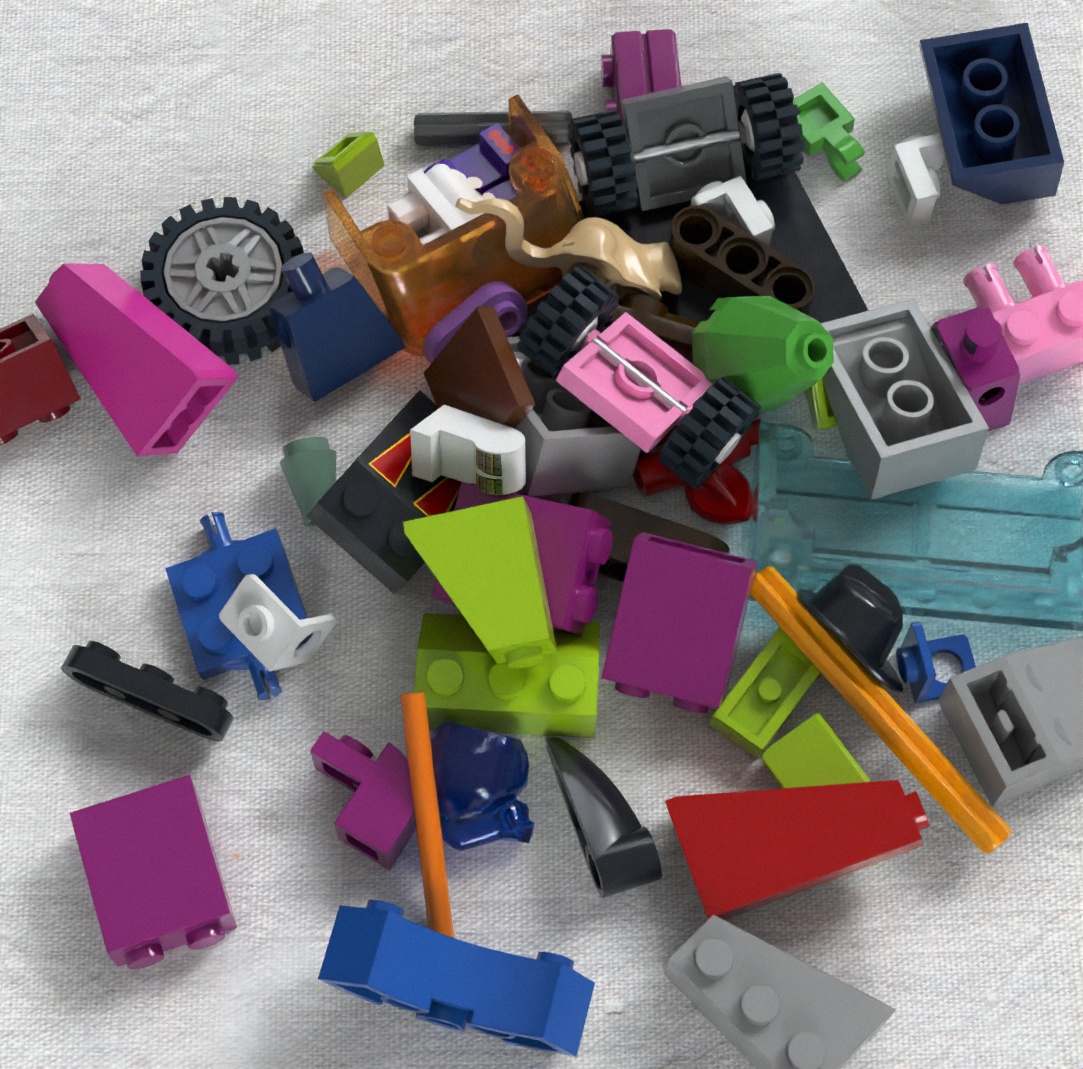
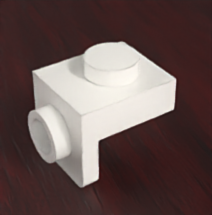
(738, 205)

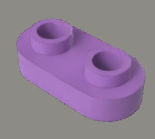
(498, 294)

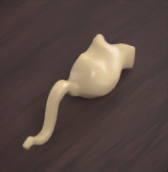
(596, 246)

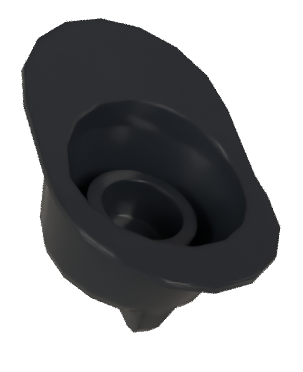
(863, 615)

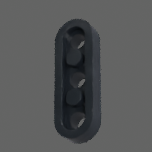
(148, 690)

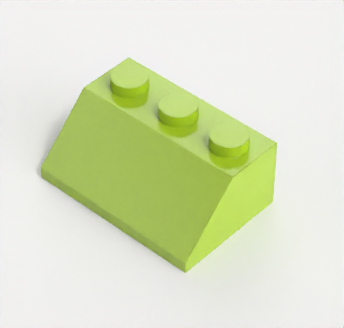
(473, 690)

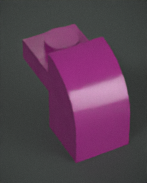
(381, 810)

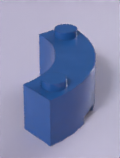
(456, 982)

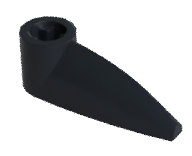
(610, 835)

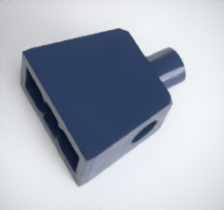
(329, 327)

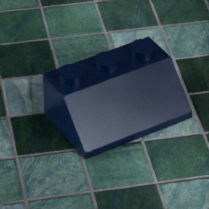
(994, 113)

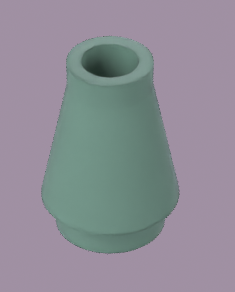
(309, 471)

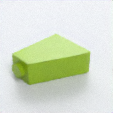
(493, 576)

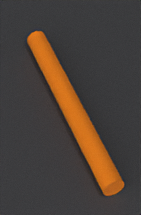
(426, 813)

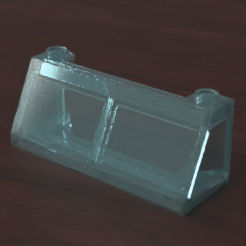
(947, 549)

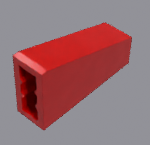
(785, 840)

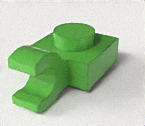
(827, 127)

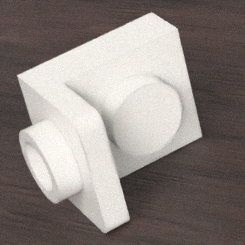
(914, 176)

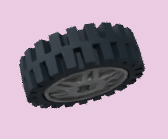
(222, 274)

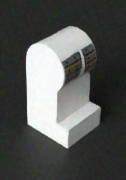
(469, 451)

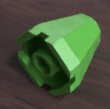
(762, 348)

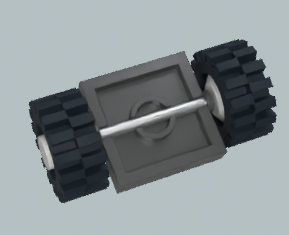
(683, 141)

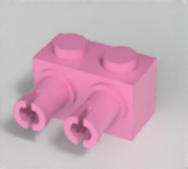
(1041, 331)

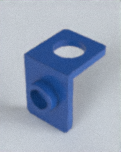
(917, 666)

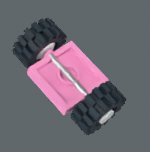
(636, 379)

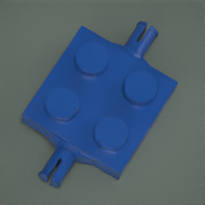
(207, 583)

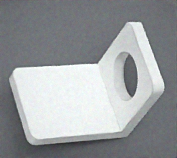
(270, 627)

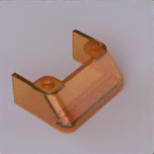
(426, 282)

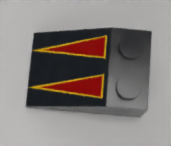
(378, 494)

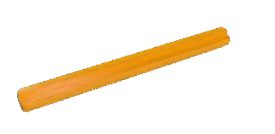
(880, 712)

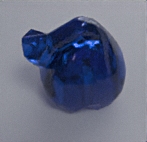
(479, 786)

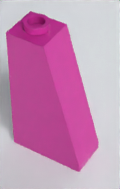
(134, 357)

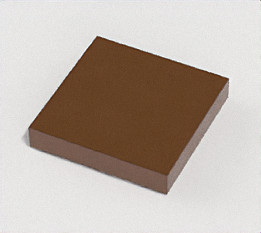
(481, 372)

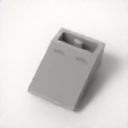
(1020, 718)

